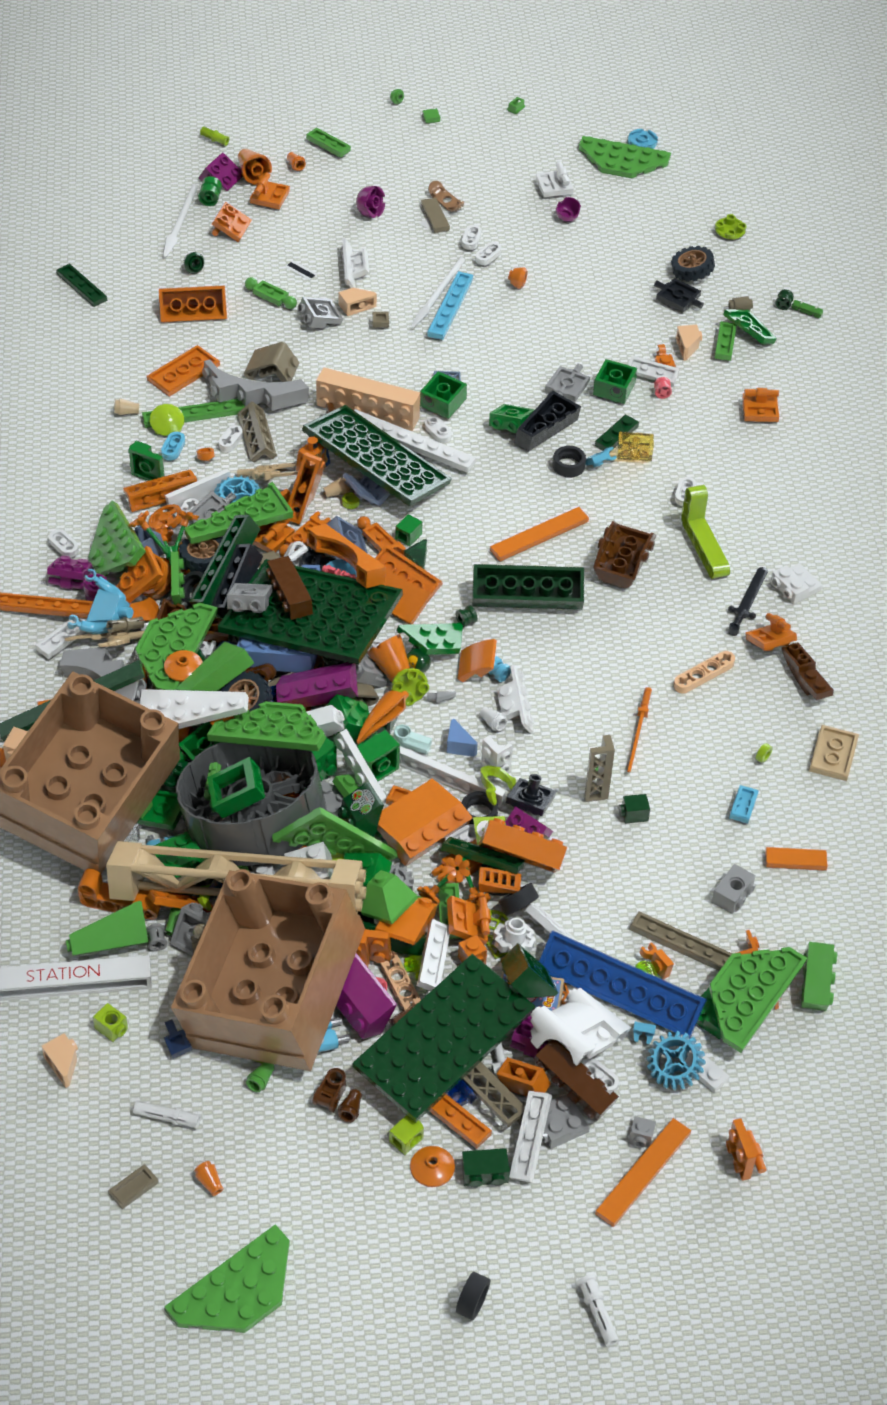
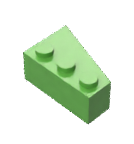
(818, 976)

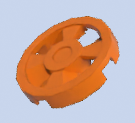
(159, 517)

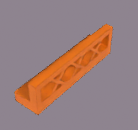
(154, 491)

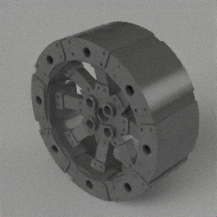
(281, 773)

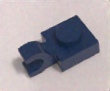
(176, 1040)

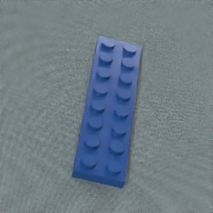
(622, 984)

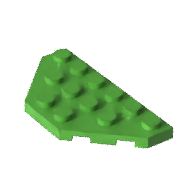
(622, 158)
(114, 542)
(174, 633)
(271, 726)
(750, 989)
(239, 1289)

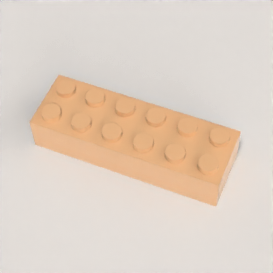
(369, 396)

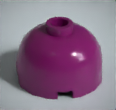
(370, 201)

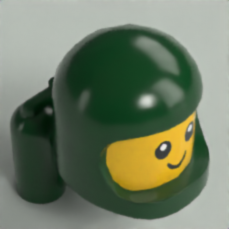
(418, 659)

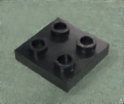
(531, 795)

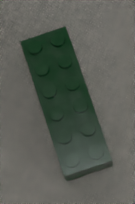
(528, 586)

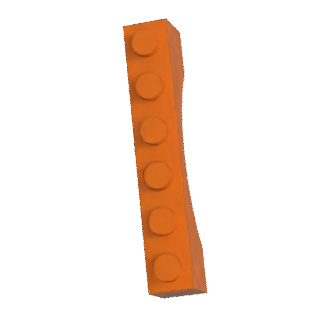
(327, 540)

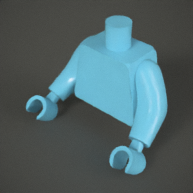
(108, 605)

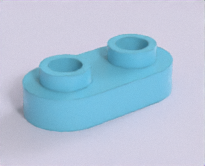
(173, 445)

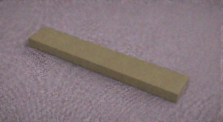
(679, 941)

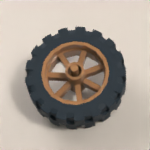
(693, 263)
(203, 553)
(248, 679)

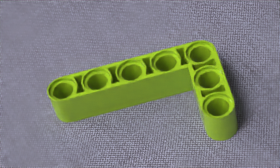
(701, 534)

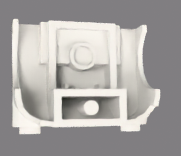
(579, 1024)

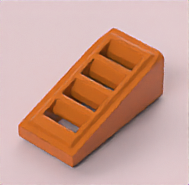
(490, 886)

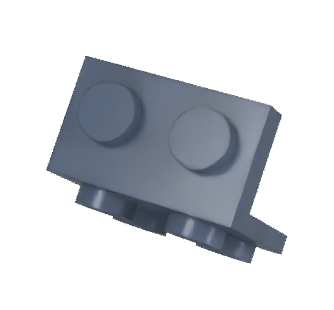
(367, 489)

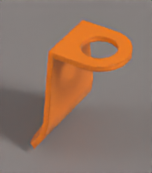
(147, 609)

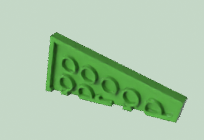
(263, 507)
(334, 832)

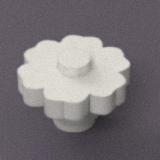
(513, 932)

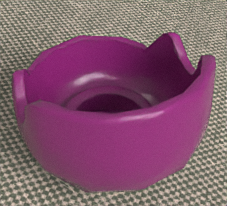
(568, 209)

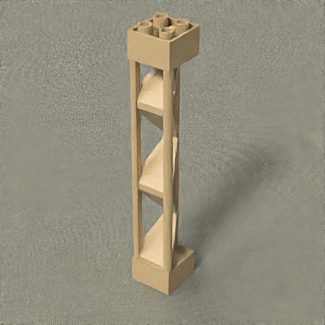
(133, 862)

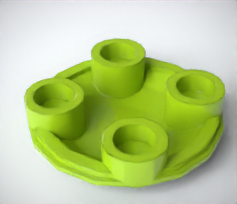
(730, 227)
(166, 419)
(413, 682)

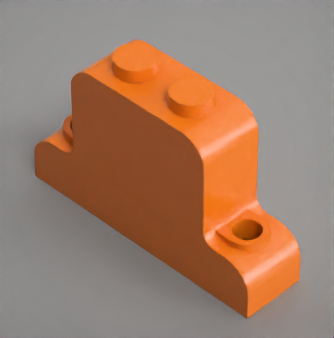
(305, 485)

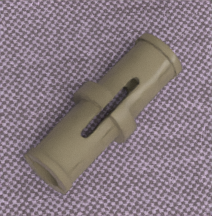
(125, 624)

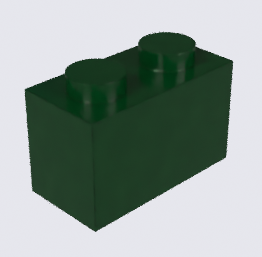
(485, 1167)

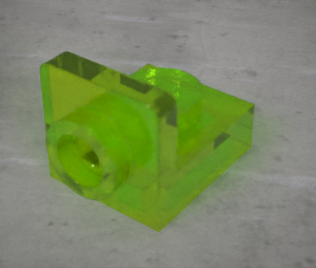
(413, 964)

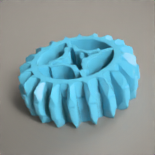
(238, 485)
(670, 1067)

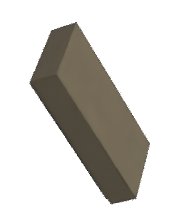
(133, 1186)

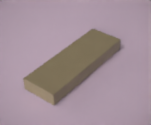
(435, 215)

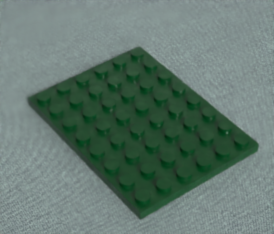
(342, 621)

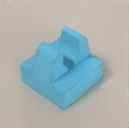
(648, 1029)

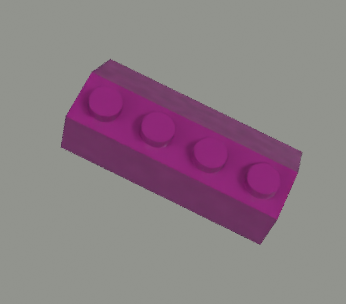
(318, 685)
(365, 1001)

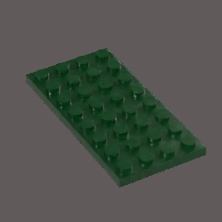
(377, 455)
(443, 1037)

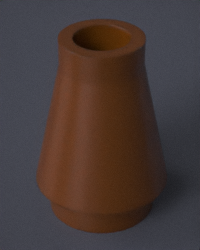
(350, 1107)

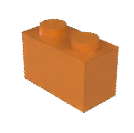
(523, 1077)

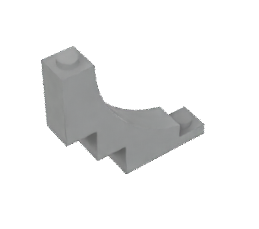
(97, 663)

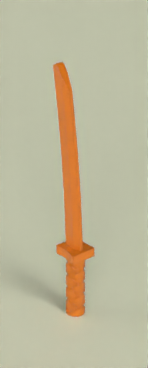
(642, 712)

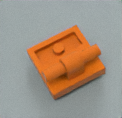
(269, 193)
(230, 222)
(760, 405)
(273, 535)
(772, 635)
(468, 919)
(744, 1150)

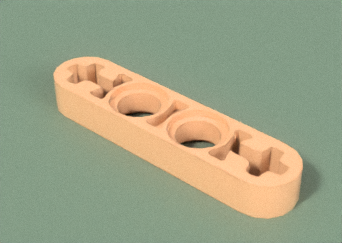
(716, 661)
(402, 984)

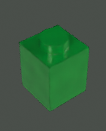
(408, 530)

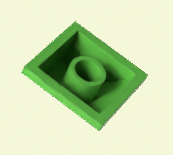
(387, 898)

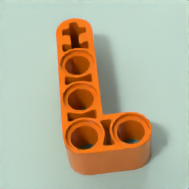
(95, 894)

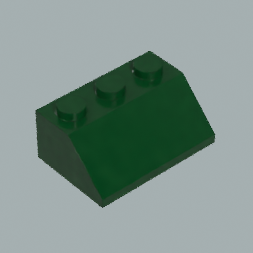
(527, 974)

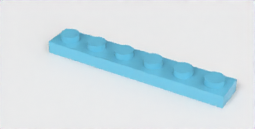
(450, 305)

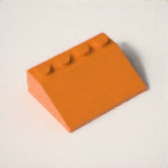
(421, 821)

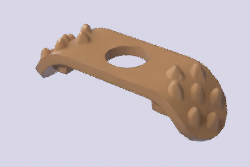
(438, 191)

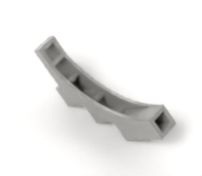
(273, 394)

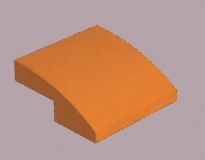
(477, 659)

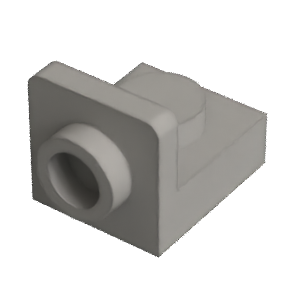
(642, 1132)

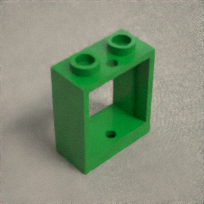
(251, 794)

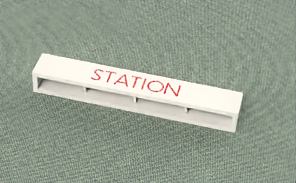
(75, 977)

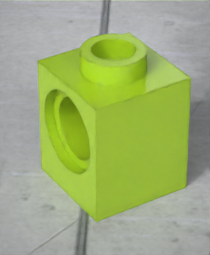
(108, 1015)
(406, 1134)

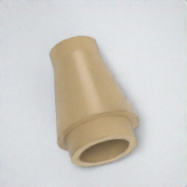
(124, 407)
(336, 488)

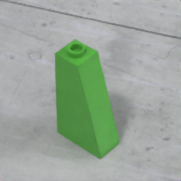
(218, 669)
(114, 931)

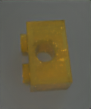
(635, 446)

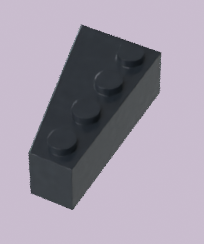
(547, 420)

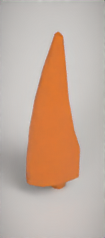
(385, 711)

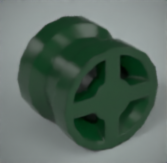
(784, 304)
(466, 615)

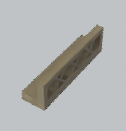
(259, 428)
(604, 771)
(498, 1091)

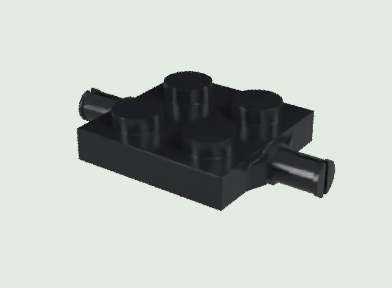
(678, 294)

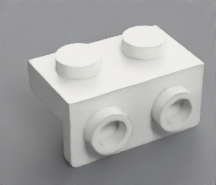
(495, 755)

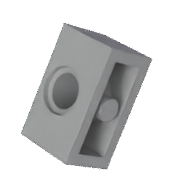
(737, 879)

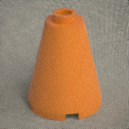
(253, 165)
(390, 656)

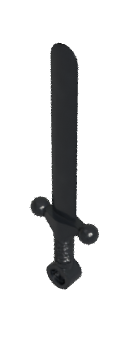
(747, 601)

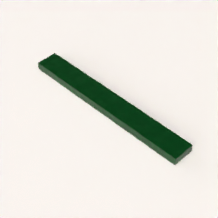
(112, 681)

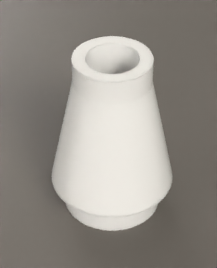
(495, 719)

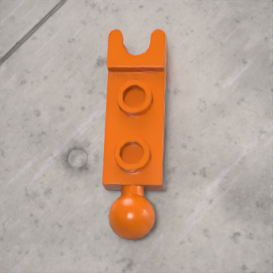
(301, 533)
(377, 535)

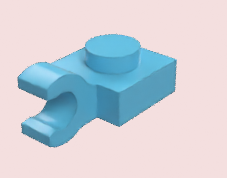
(597, 459)

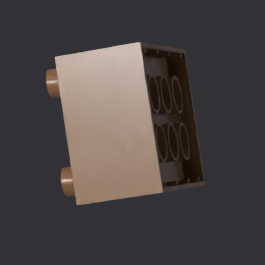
(86, 772)
(269, 969)

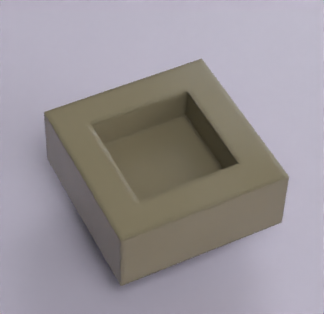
(380, 319)

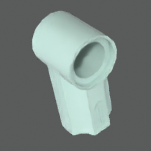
(412, 740)

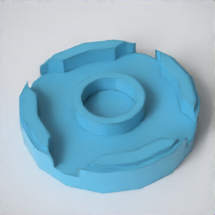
(643, 138)

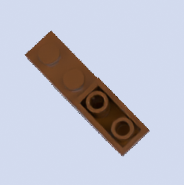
(805, 672)

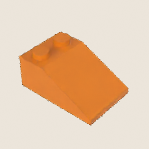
(412, 922)

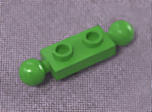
(270, 293)

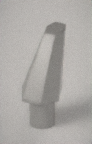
(441, 696)

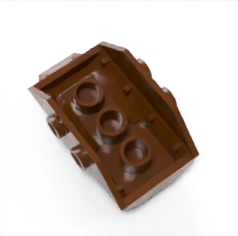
(622, 554)

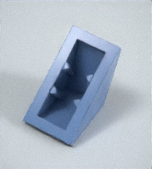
(460, 741)

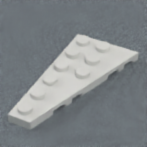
(195, 707)

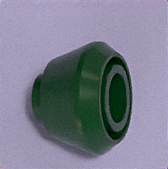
(194, 262)

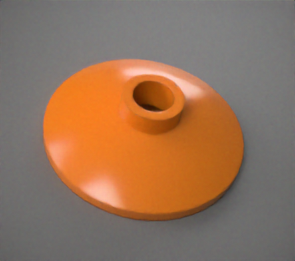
(180, 671)
(432, 1174)

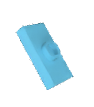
(744, 804)

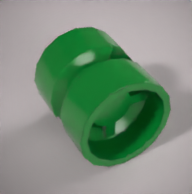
(210, 191)

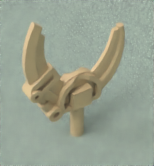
(267, 471)
(113, 639)

